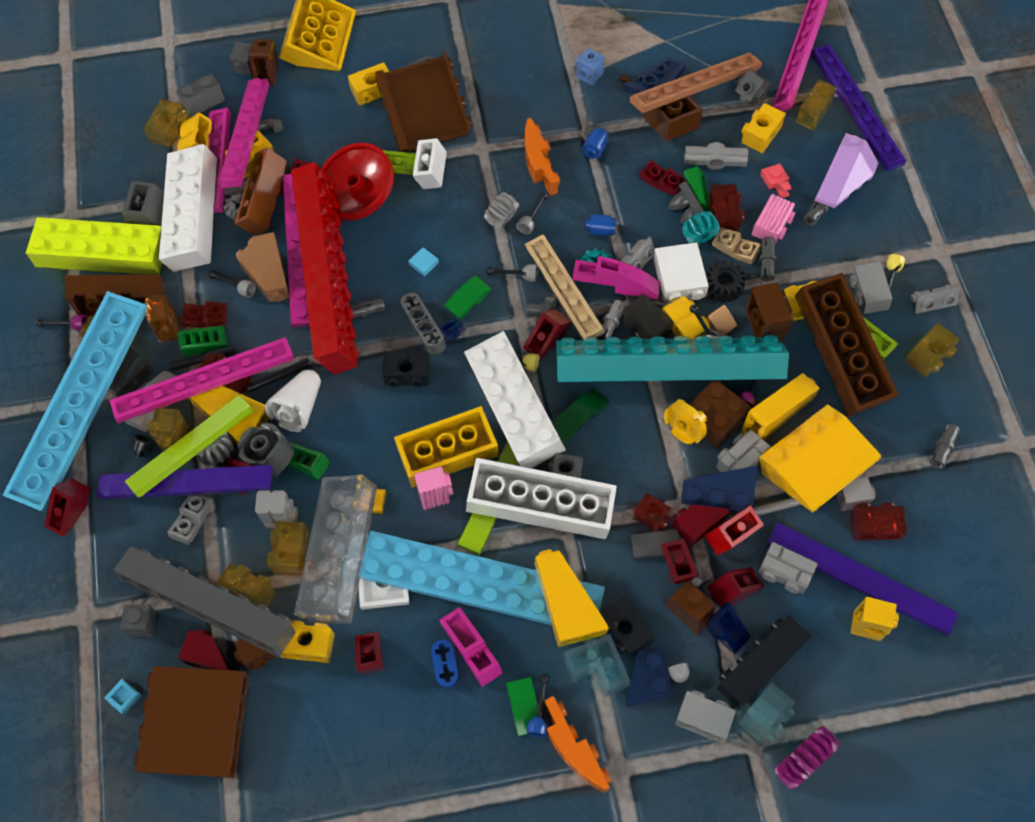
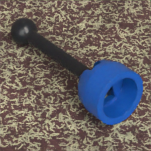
(537, 726)

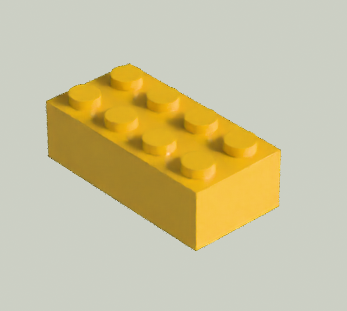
(447, 443)

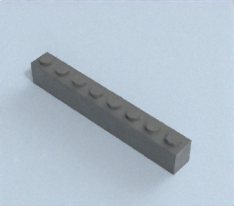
(205, 601)

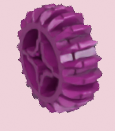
(807, 757)

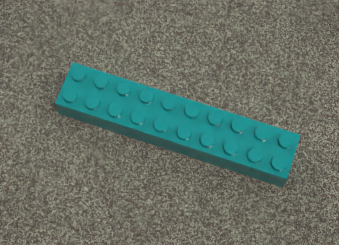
(671, 359)

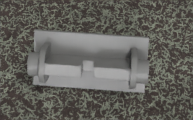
(641, 253)
(937, 299)

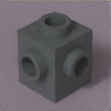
(752, 87)

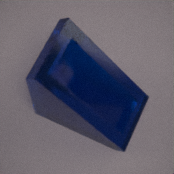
(728, 628)

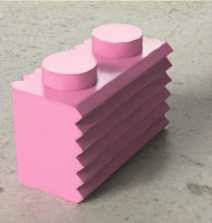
(774, 218)
(434, 487)

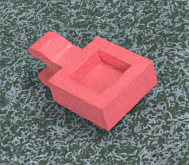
(776, 178)

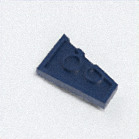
(660, 73)
(726, 489)

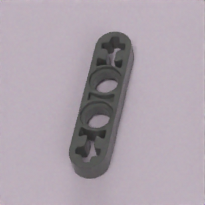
(423, 322)

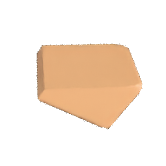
(722, 321)

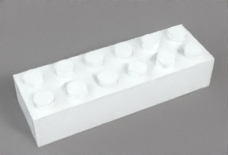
(188, 208)
(514, 401)
(541, 498)

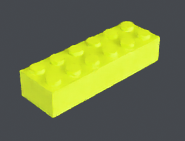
(95, 246)

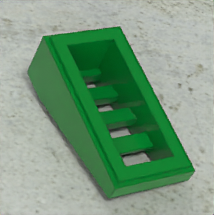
(697, 182)
(200, 333)
(316, 465)

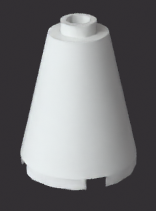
(294, 401)

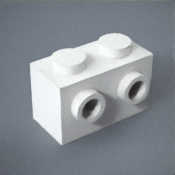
(429, 163)

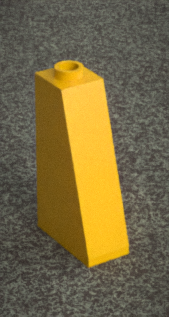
(213, 400)
(780, 406)
(567, 602)

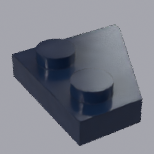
(649, 678)

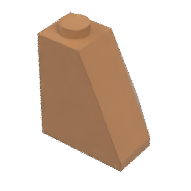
(265, 266)

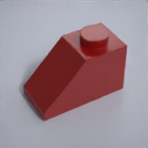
(733, 530)

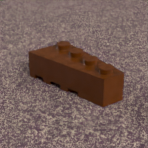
(88, 291)

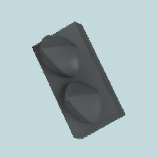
(684, 199)

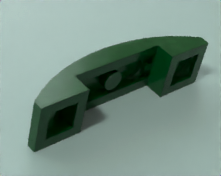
(578, 414)

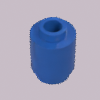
(595, 143)
(600, 225)

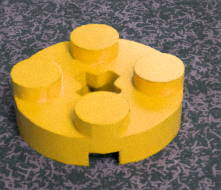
(686, 422)

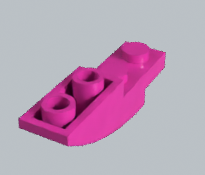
(625, 277)

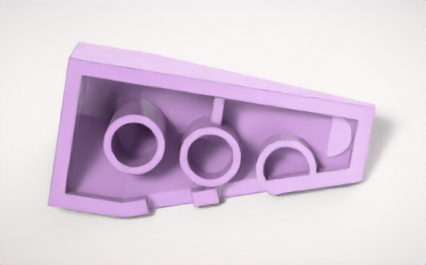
(849, 170)

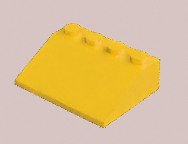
(318, 34)
(818, 458)

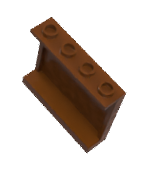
(423, 103)
(192, 722)

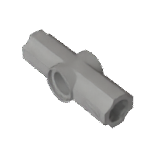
(716, 156)

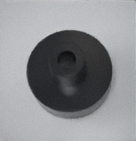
(141, 444)

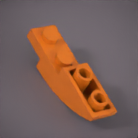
(537, 158)
(578, 756)

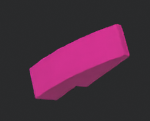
(471, 647)

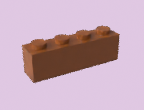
(261, 192)

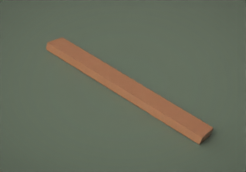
(695, 82)

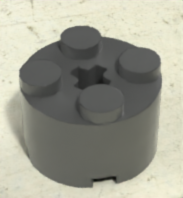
(265, 447)

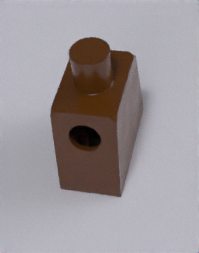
(264, 54)
(691, 607)

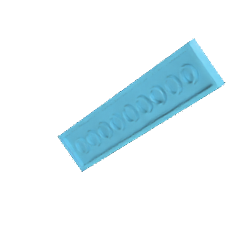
(76, 401)
(459, 577)

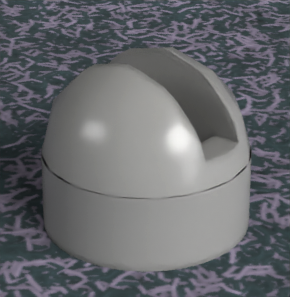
(679, 672)

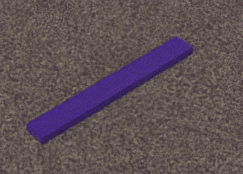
(858, 107)
(192, 482)
(867, 581)

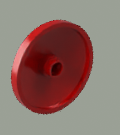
(361, 179)

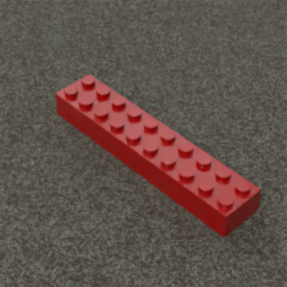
(324, 269)

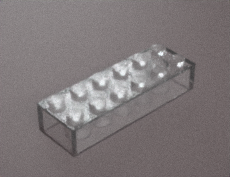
(336, 550)

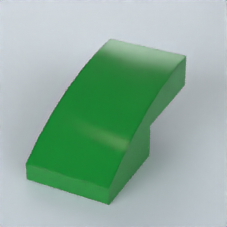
(467, 296)
(522, 702)

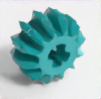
(701, 227)

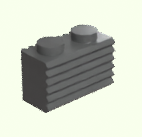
(200, 95)

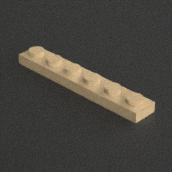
(564, 288)

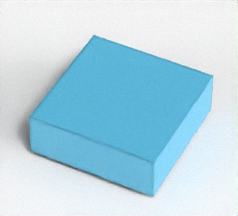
(423, 261)
(123, 696)

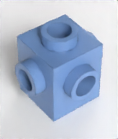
(590, 66)

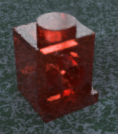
(651, 506)

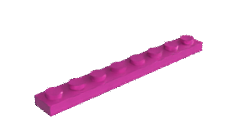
(799, 55)
(244, 133)
(297, 291)
(201, 380)

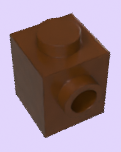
(251, 656)

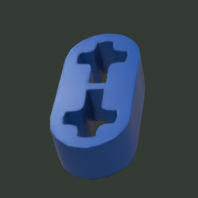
(438, 664)

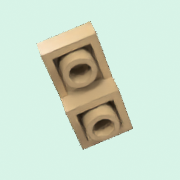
(736, 247)

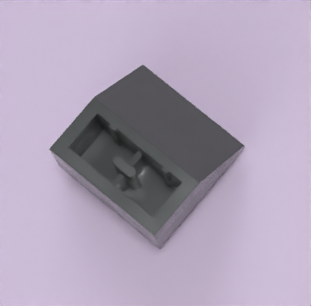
(143, 204)

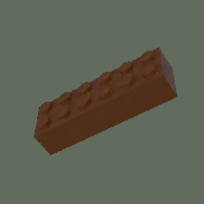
(846, 345)

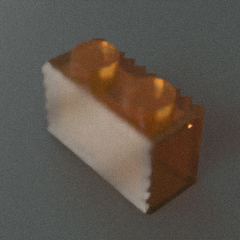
(162, 318)

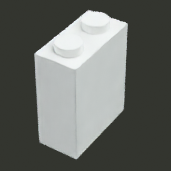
(680, 272)

